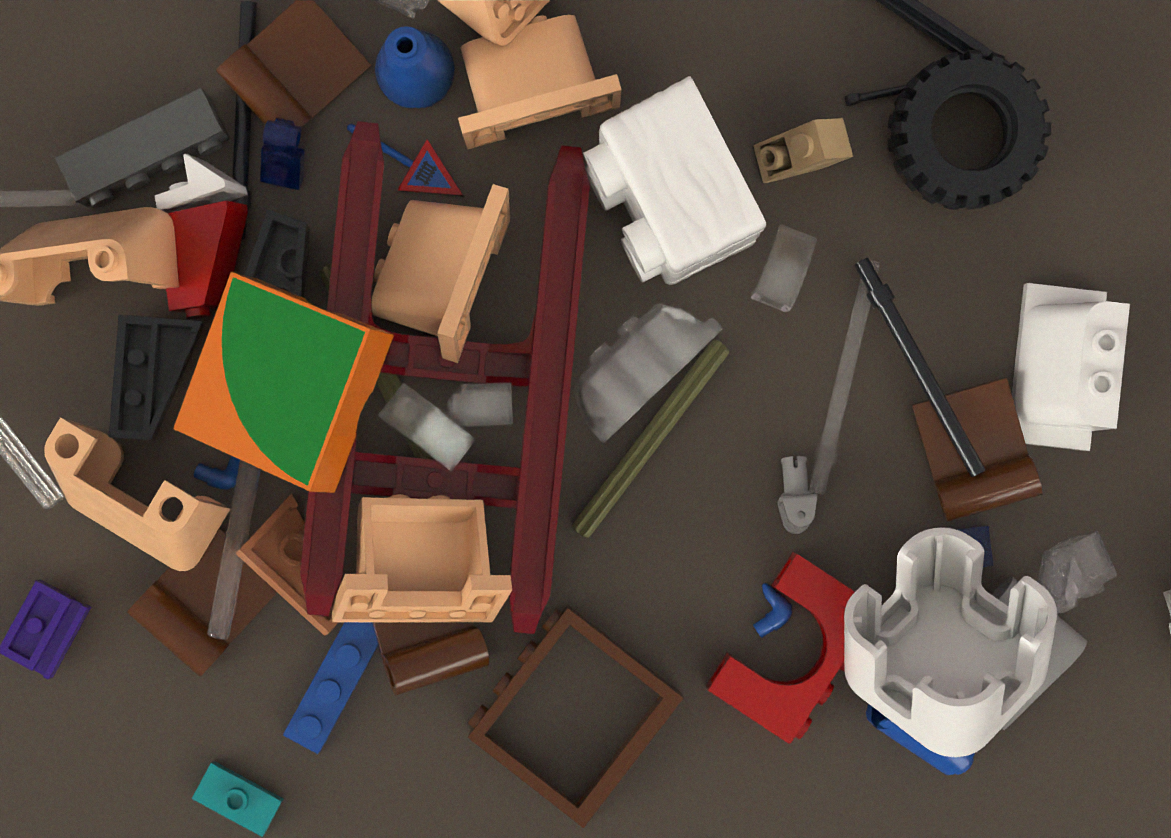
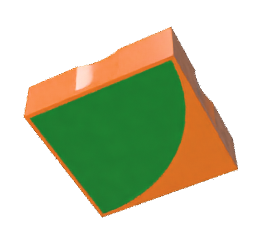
(282, 383)

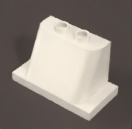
(1068, 365)

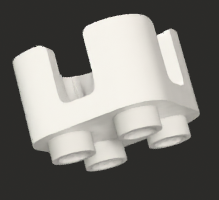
(943, 649)

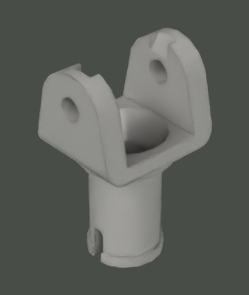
(796, 503)

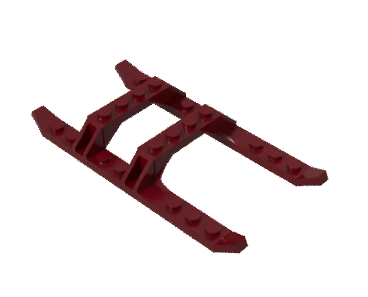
(539, 363)

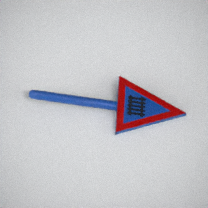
(425, 173)

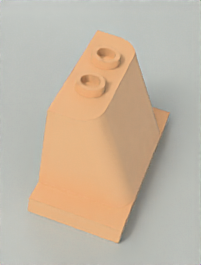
(532, 80)
(438, 266)
(421, 564)

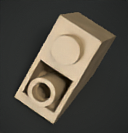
(803, 149)

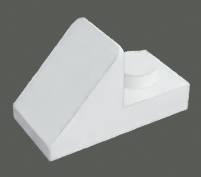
(204, 187)

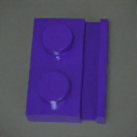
(44, 629)

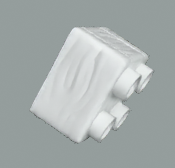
(675, 183)

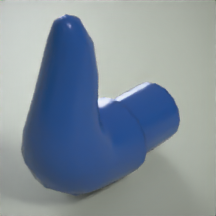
(216, 477)
(778, 616)

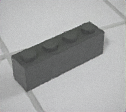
(143, 149)

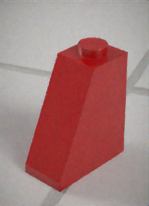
(206, 255)

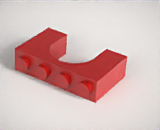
(786, 705)

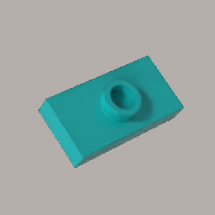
(237, 798)

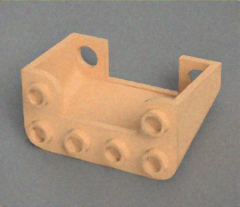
(84, 467)

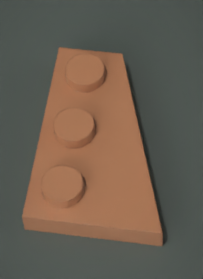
(277, 555)

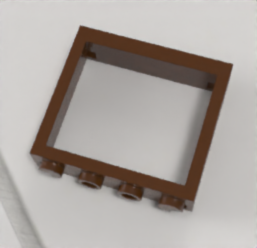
(626, 754)

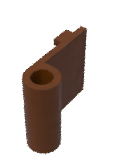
(294, 65)
(997, 437)
(181, 603)
(428, 652)

